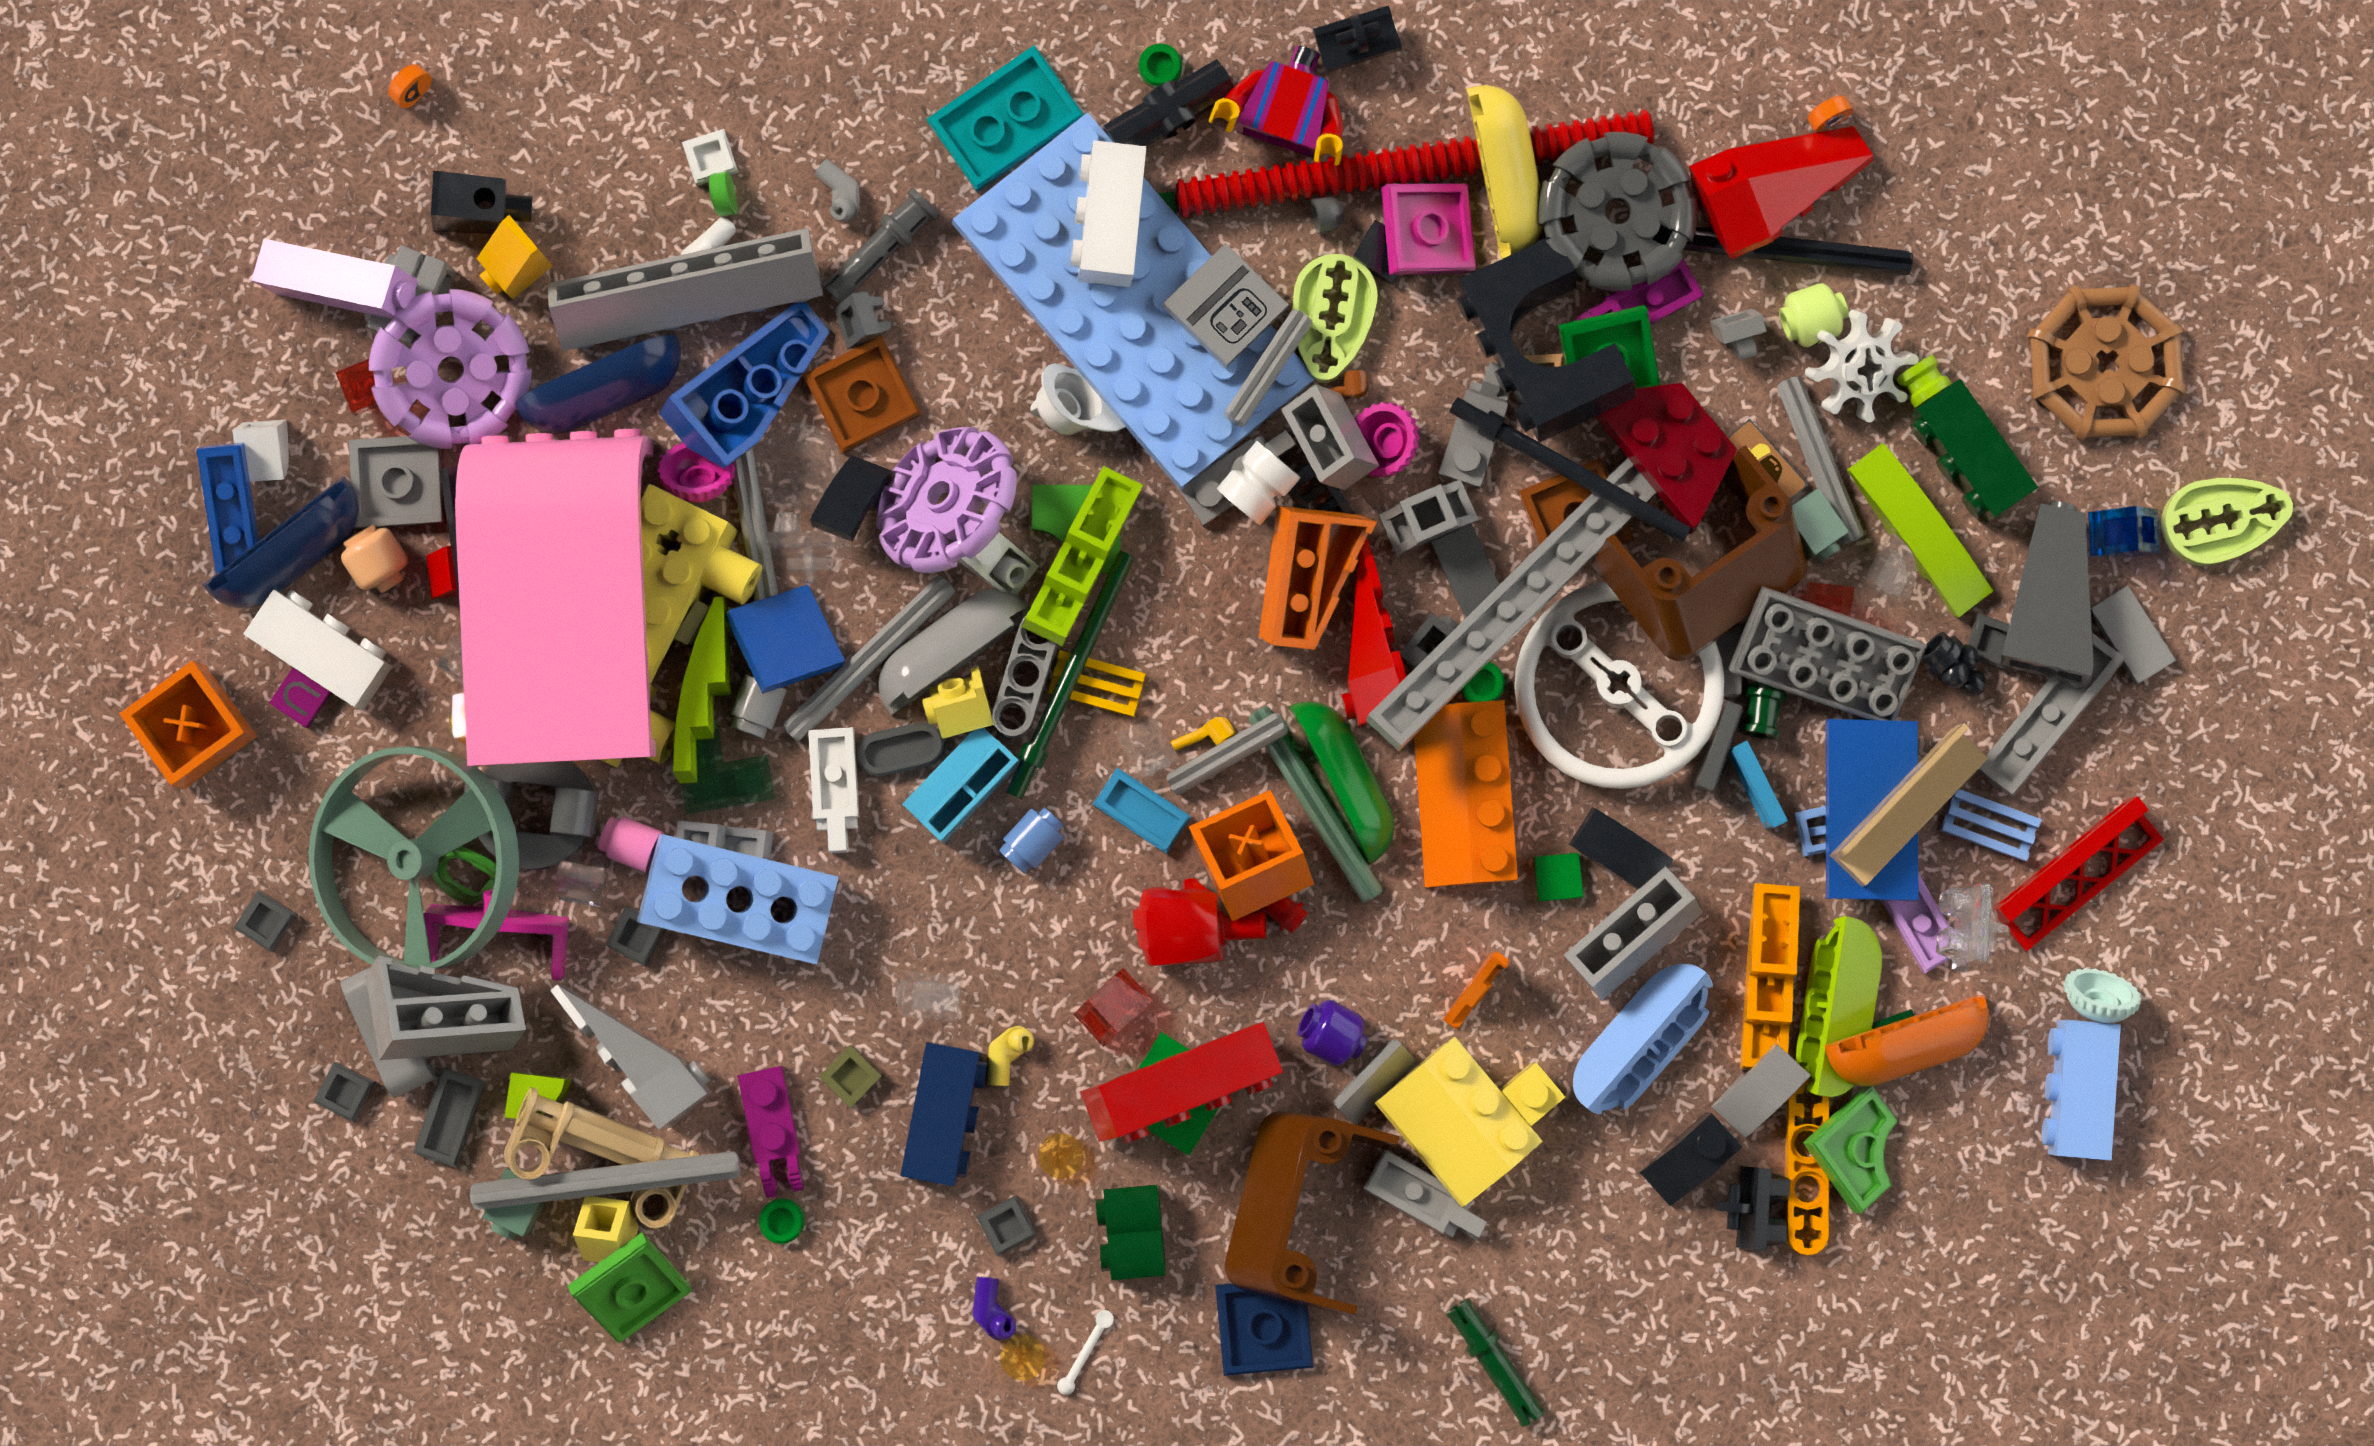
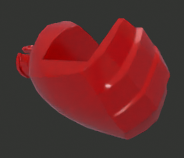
(1189, 925)

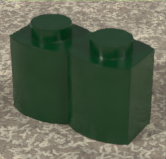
(1133, 1232)

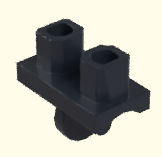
(1357, 39)
(1749, 1208)

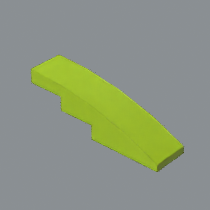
(1915, 520)
(1082, 556)
(705, 677)

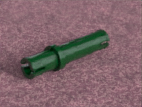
(1484, 1346)

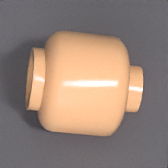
(374, 559)

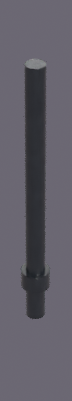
(1494, 427)

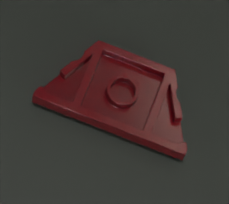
(1672, 447)

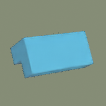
(961, 784)

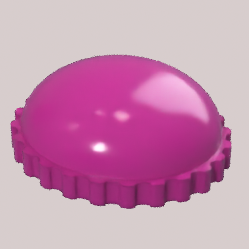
(1390, 436)
(692, 475)

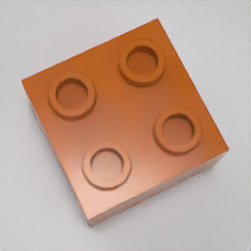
(188, 725)
(1251, 855)

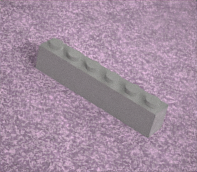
(684, 289)

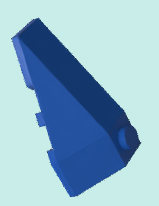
(740, 394)

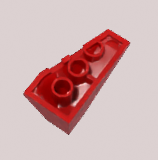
(1764, 185)
(1373, 664)

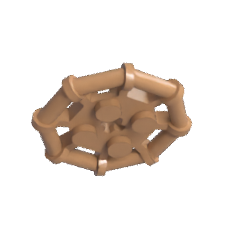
(2133, 362)

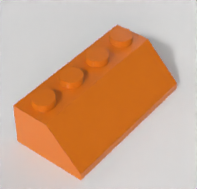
(1466, 796)

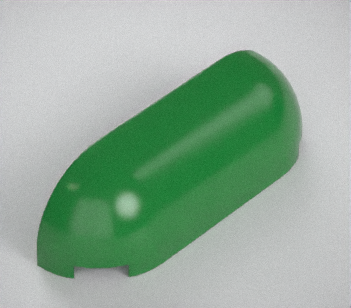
(1347, 776)

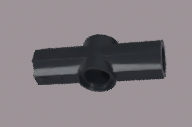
(1171, 107)

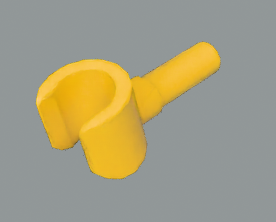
(1217, 729)

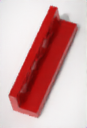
(2069, 860)

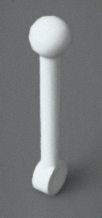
(1104, 1320)

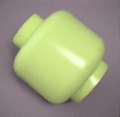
(1813, 311)

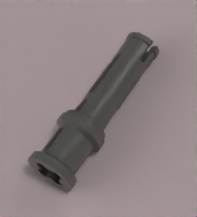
(894, 232)

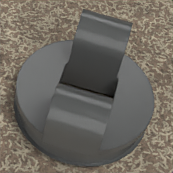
(571, 817)

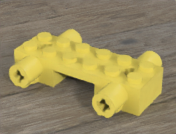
(680, 578)

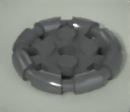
(1632, 189)

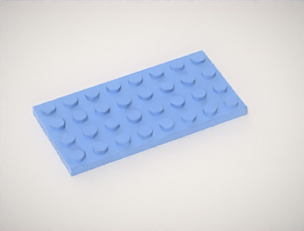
(1118, 336)

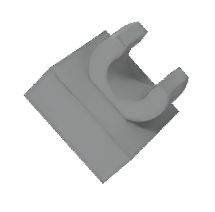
(1738, 331)

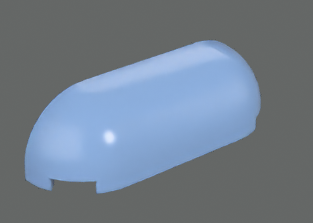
(1642, 1038)

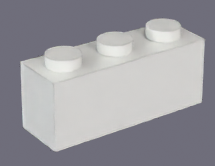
(1109, 213)
(319, 648)

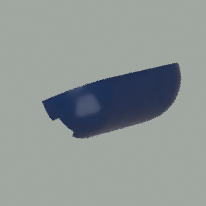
(602, 386)
(288, 549)

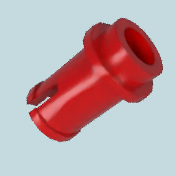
(1287, 914)

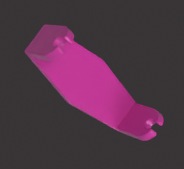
(515, 921)

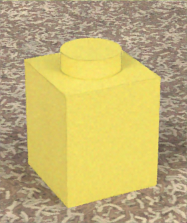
(1532, 1093)
(603, 1227)

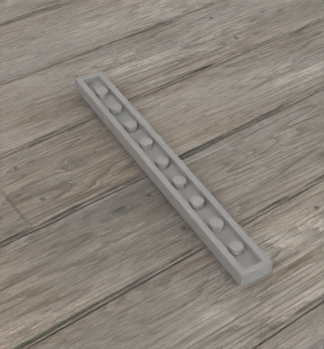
(1505, 612)

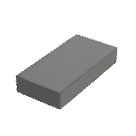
(2132, 635)

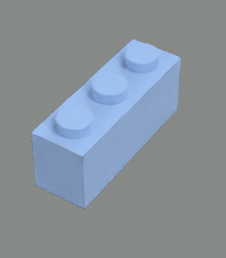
(2082, 1089)

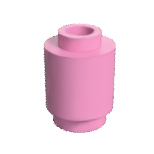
(629, 842)

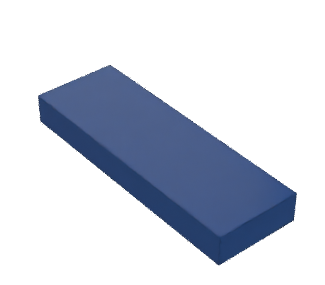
(227, 501)

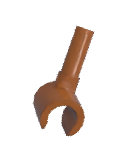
(1354, 384)

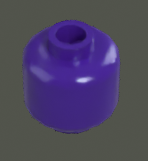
(1332, 1032)

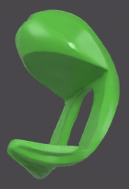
(455, 889)

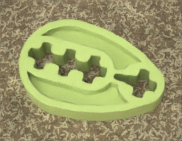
(1357, 312)
(2211, 496)

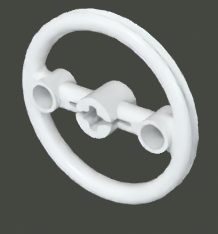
(1677, 752)

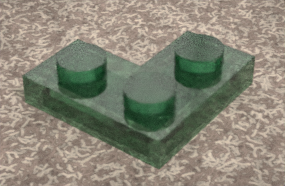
(726, 783)

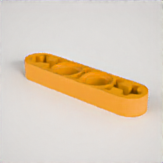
(1799, 1166)

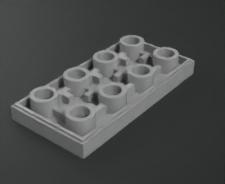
(1826, 656)

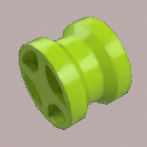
(1923, 381)

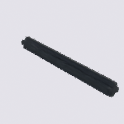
(1809, 252)

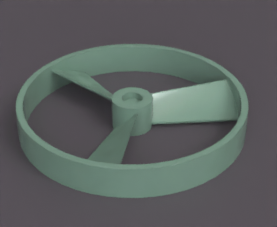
(352, 820)

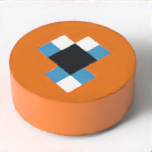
(1829, 113)

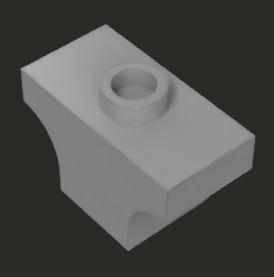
(1428, 516)

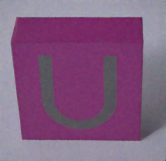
(300, 698)

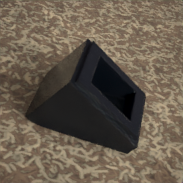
(1373, 253)

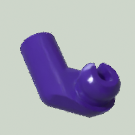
(989, 1313)

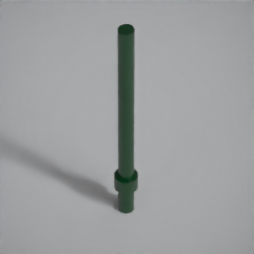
(1033, 753)

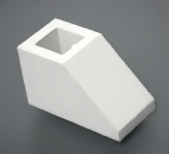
(1001, 565)

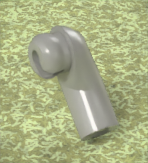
(844, 191)

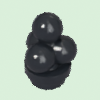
(1954, 664)

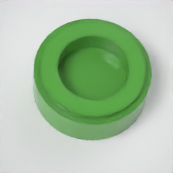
(723, 194)

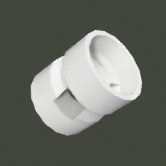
(1258, 483)

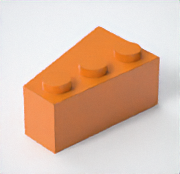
(1307, 571)

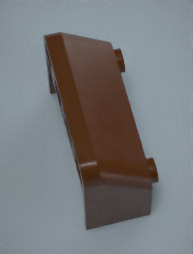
(1693, 612)
(1269, 1201)

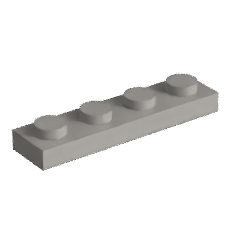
(2046, 722)

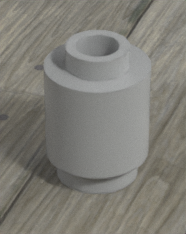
(756, 711)

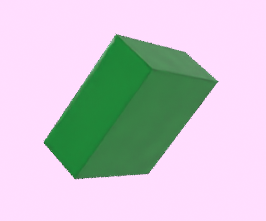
(1558, 877)

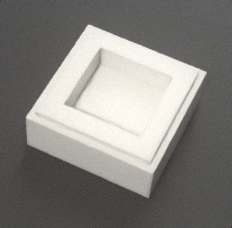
(709, 155)

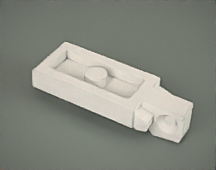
(834, 784)

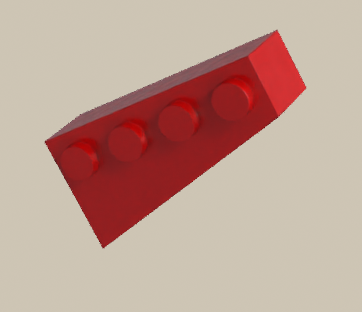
(1181, 1083)

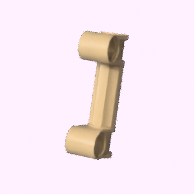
(596, 1136)

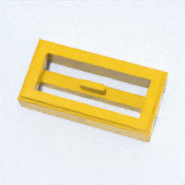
(1133, 693)

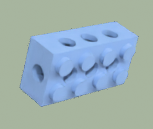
(764, 881)

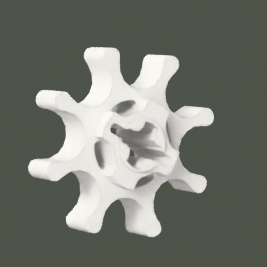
(1871, 377)

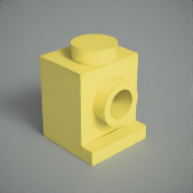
(959, 705)

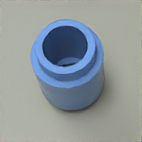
(1032, 839)

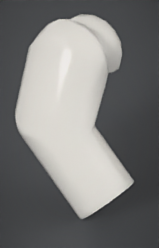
(714, 237)

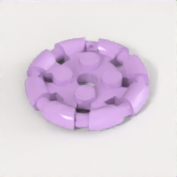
(422, 364)
(921, 482)

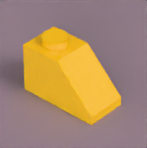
(511, 260)

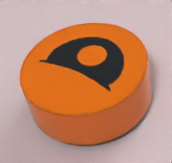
(409, 85)

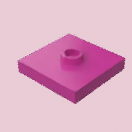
(1428, 229)

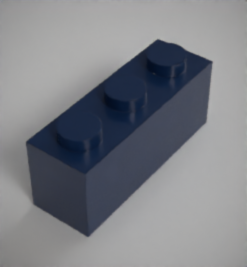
(943, 1114)

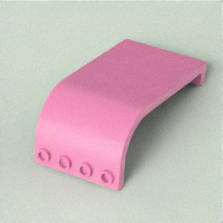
(553, 598)

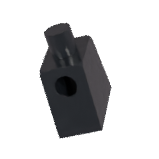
(456, 202)

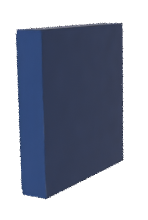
(1261, 1332)

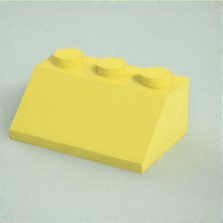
(1458, 1122)

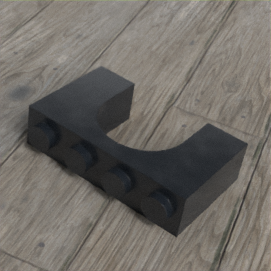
(1546, 396)

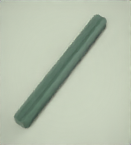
(1321, 813)

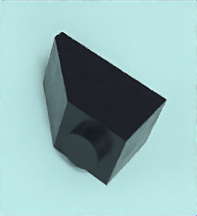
(1690, 1158)

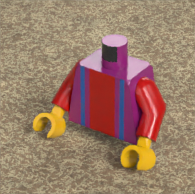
(1286, 107)

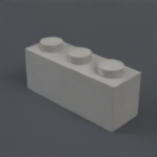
(1633, 933)

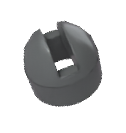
(1327, 214)

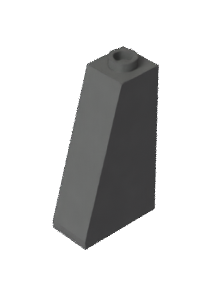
(2052, 607)

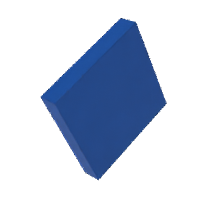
(785, 638)

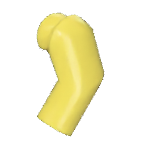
(1005, 1050)

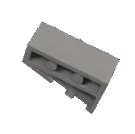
(439, 1014)

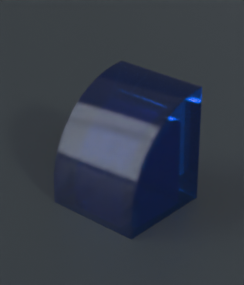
(2124, 532)

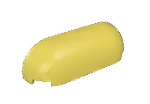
(1507, 167)

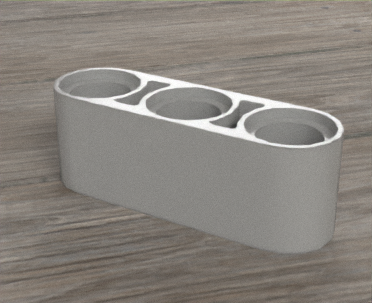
(1024, 697)
(397, 1074)

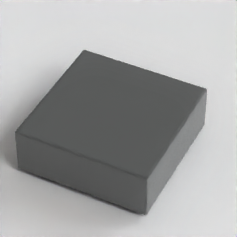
(1988, 638)
(265, 921)
(634, 938)
(344, 1091)
(1006, 1225)

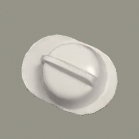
(1071, 403)

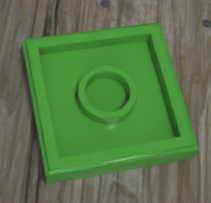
(629, 1288)

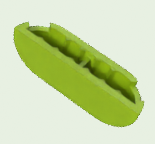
(1838, 999)

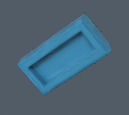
(1756, 786)
(1141, 810)

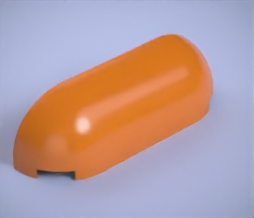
(1911, 1043)

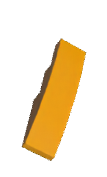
(1770, 971)

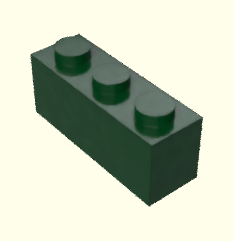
(1971, 452)

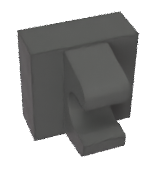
(858, 319)

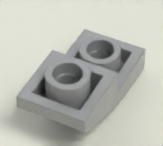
(1761, 1090)

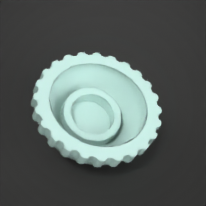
(2100, 996)

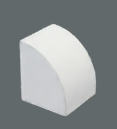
(265, 448)

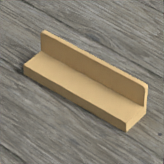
(1909, 806)

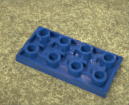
(1861, 769)

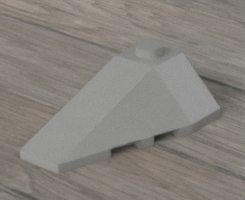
(656, 1076)

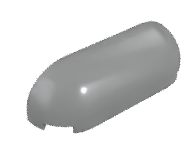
(948, 645)

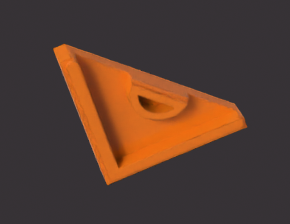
(1476, 989)

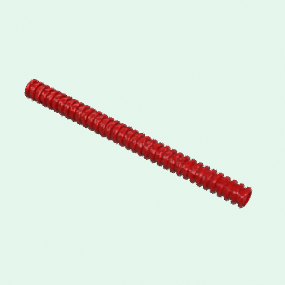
(1384, 167)

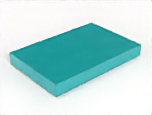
(1005, 118)

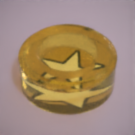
(1060, 1155)
(1023, 1357)

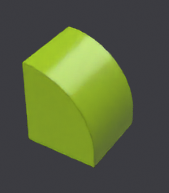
(548, 1086)

